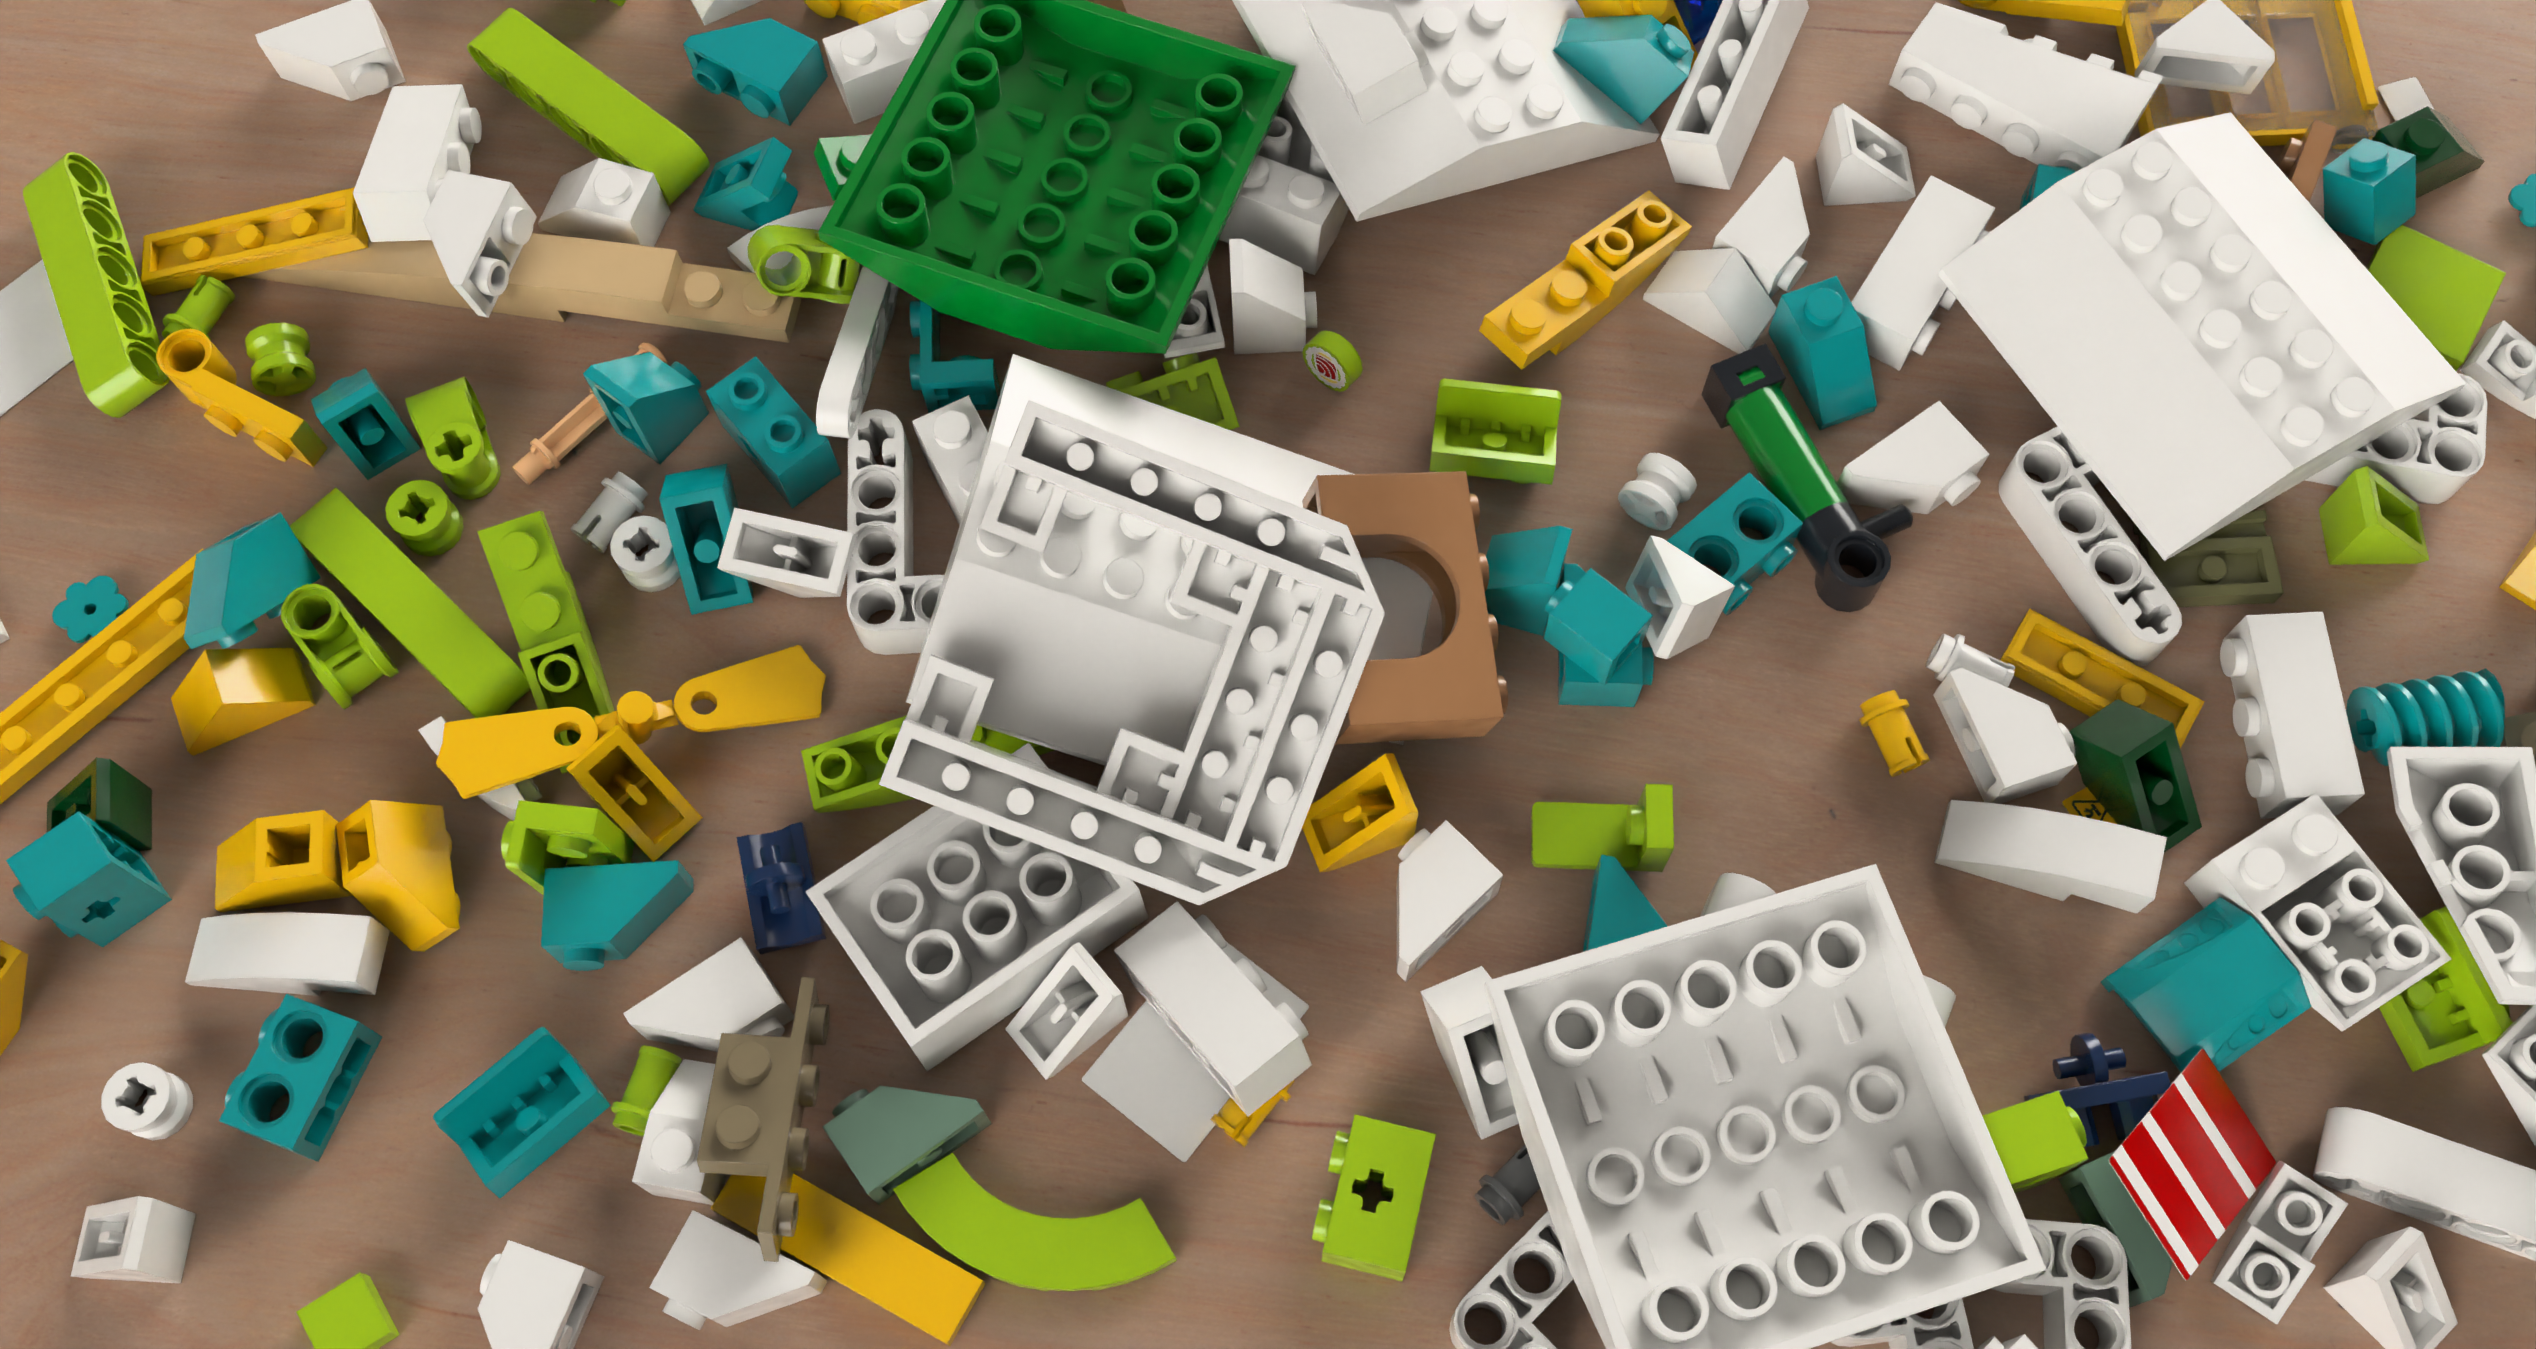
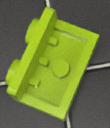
(1495, 431)
(2447, 1009)

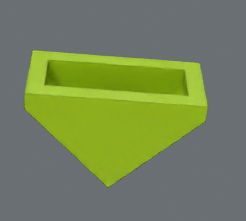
(2372, 523)

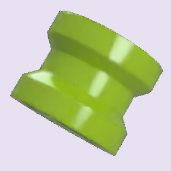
(280, 359)
(440, 521)

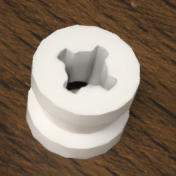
(1657, 491)
(654, 568)
(163, 1109)

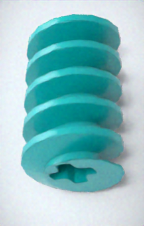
(2428, 713)

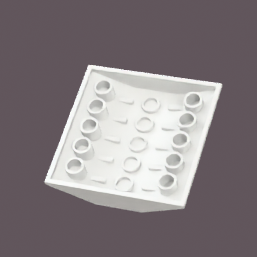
(1491, 111)
(2196, 328)
(1088, 625)
(1757, 1127)

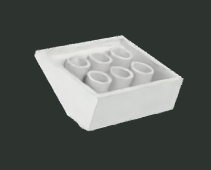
(966, 922)

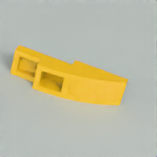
(1587, 284)

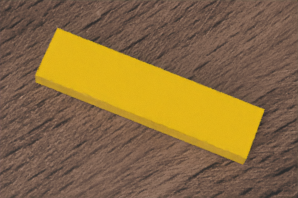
(253, 242)
(863, 1255)

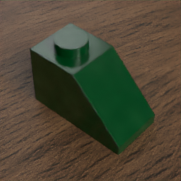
(2438, 146)
(2137, 771)

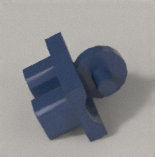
(776, 876)
(2127, 1097)

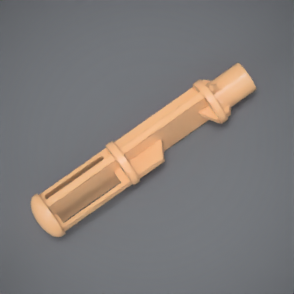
(567, 433)

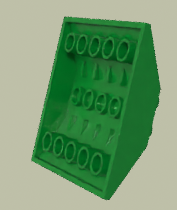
(1058, 170)

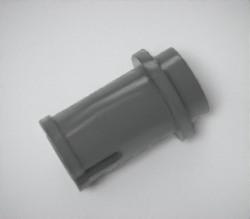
(1509, 1188)

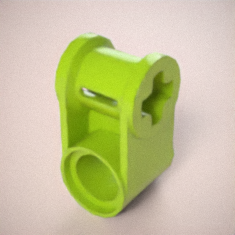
(814, 270)
(456, 437)
(340, 651)

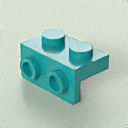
(521, 1111)

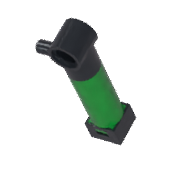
(1750, 398)

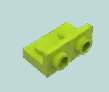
(1187, 388)
(554, 833)

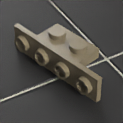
(759, 1110)

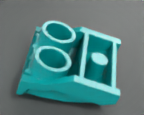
(2211, 987)

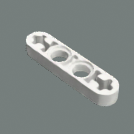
(855, 355)

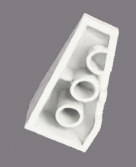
(2477, 838)

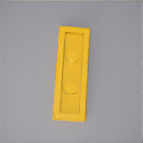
(2092, 676)

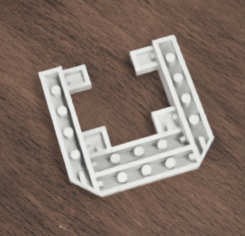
(1268, 715)

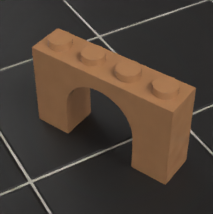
(1431, 528)

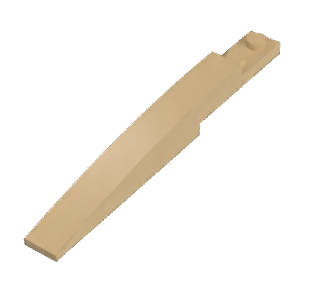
(568, 276)

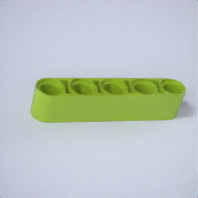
(586, 102)
(95, 284)
(410, 606)

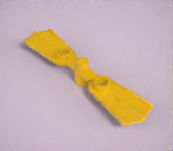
(518, 746)

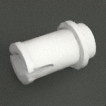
(610, 510)
(1953, 654)

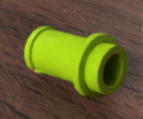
(201, 307)
(646, 1084)

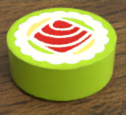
(1332, 360)

